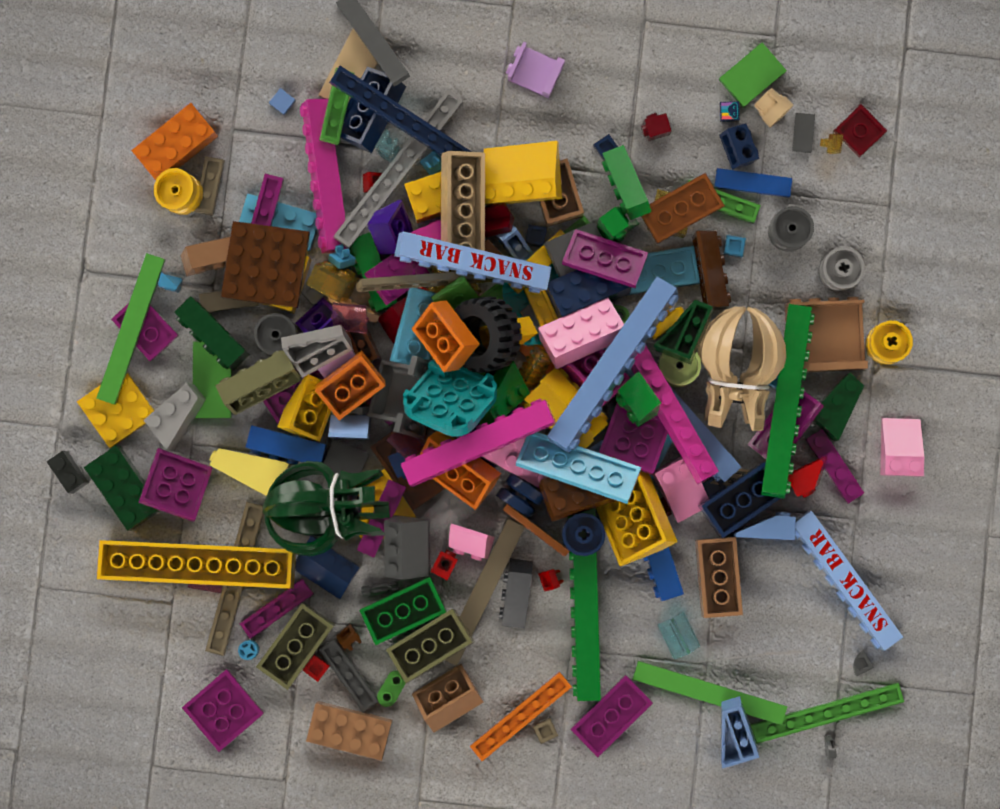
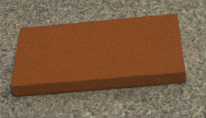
(682, 208)
(536, 530)

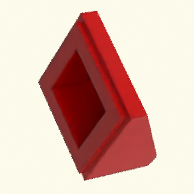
(369, 179)

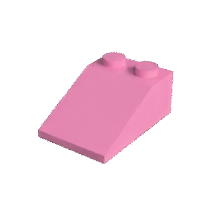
(901, 447)
(680, 489)

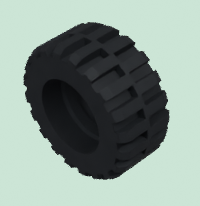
(503, 332)

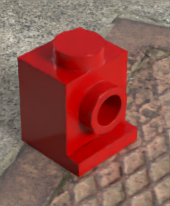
(444, 572)

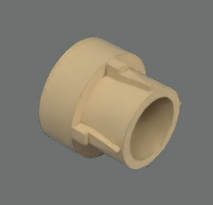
(773, 107)

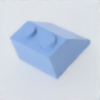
(350, 427)

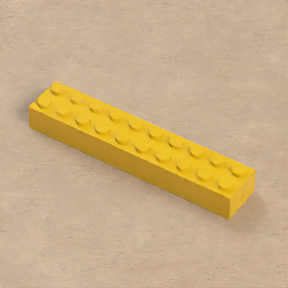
(196, 564)

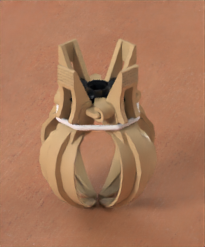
(749, 389)

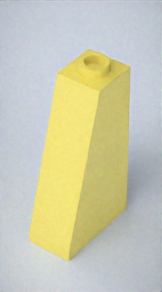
(248, 469)

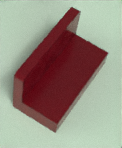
(498, 219)

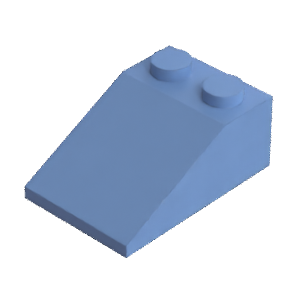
(772, 527)

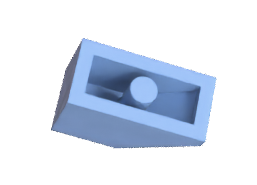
(515, 244)

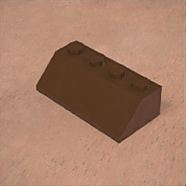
(710, 269)

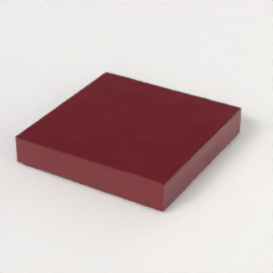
(860, 130)

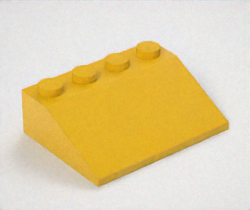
(522, 173)
(639, 526)

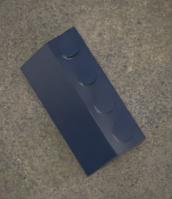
(361, 124)

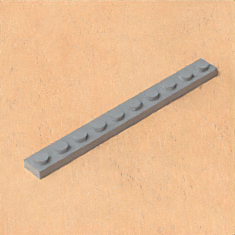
(395, 173)

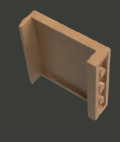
(836, 335)

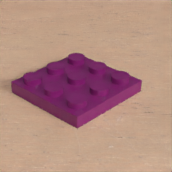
(632, 443)
(175, 485)
(223, 710)

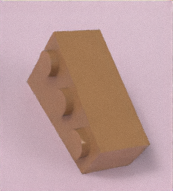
(205, 256)

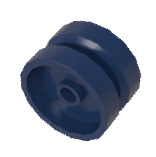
(521, 494)
(593, 540)

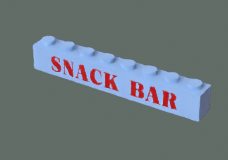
(472, 261)
(847, 581)

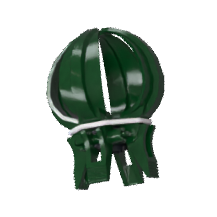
(311, 509)

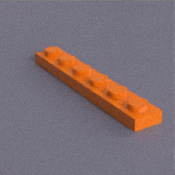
(520, 716)

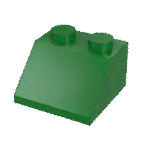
(638, 400)

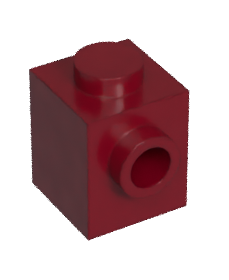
(656, 126)

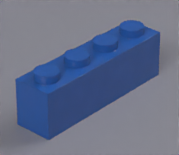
(284, 446)
(664, 575)

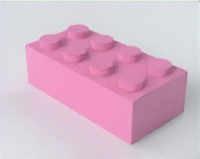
(580, 333)
(506, 459)

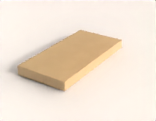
(354, 58)

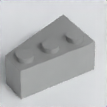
(316, 348)
(174, 415)

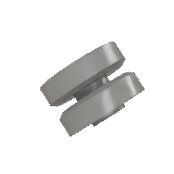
(852, 267)

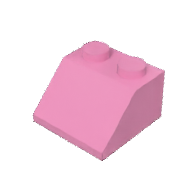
(470, 541)

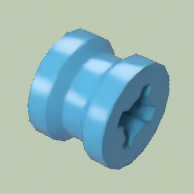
(246, 649)

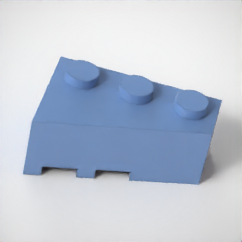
(736, 734)

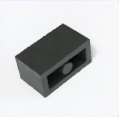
(67, 472)

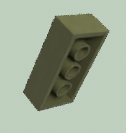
(258, 382)
(295, 645)
(430, 645)

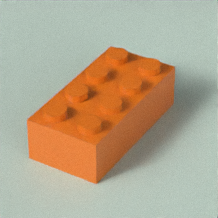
(175, 141)

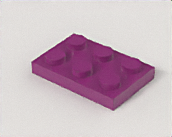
(394, 267)
(155, 333)

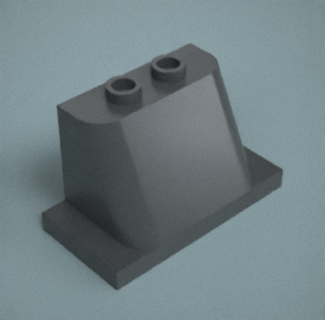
(388, 402)

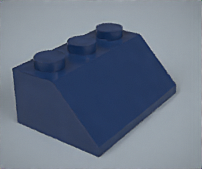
(328, 570)

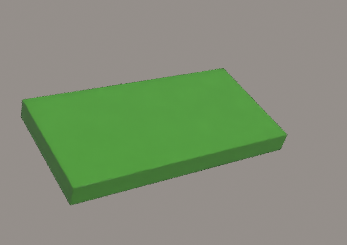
(206, 375)

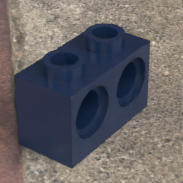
(736, 147)

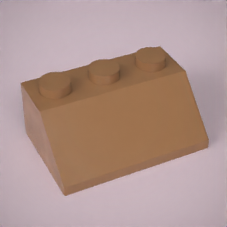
(447, 698)

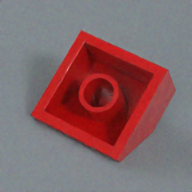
(807, 477)

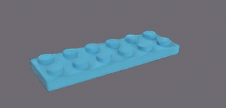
(579, 468)

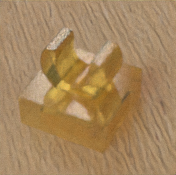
(833, 143)

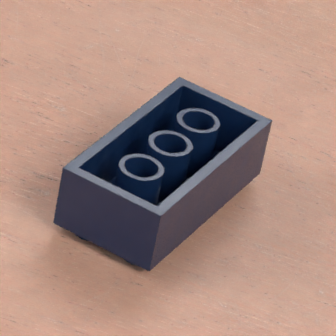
(580, 290)
(737, 502)

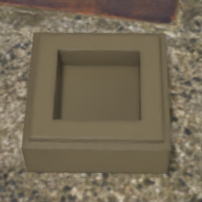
(545, 730)

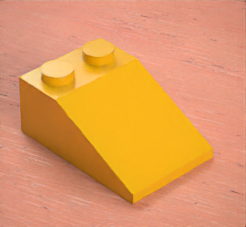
(305, 411)

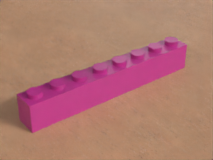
(324, 175)
(675, 419)
(478, 443)

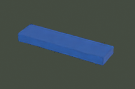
(753, 182)

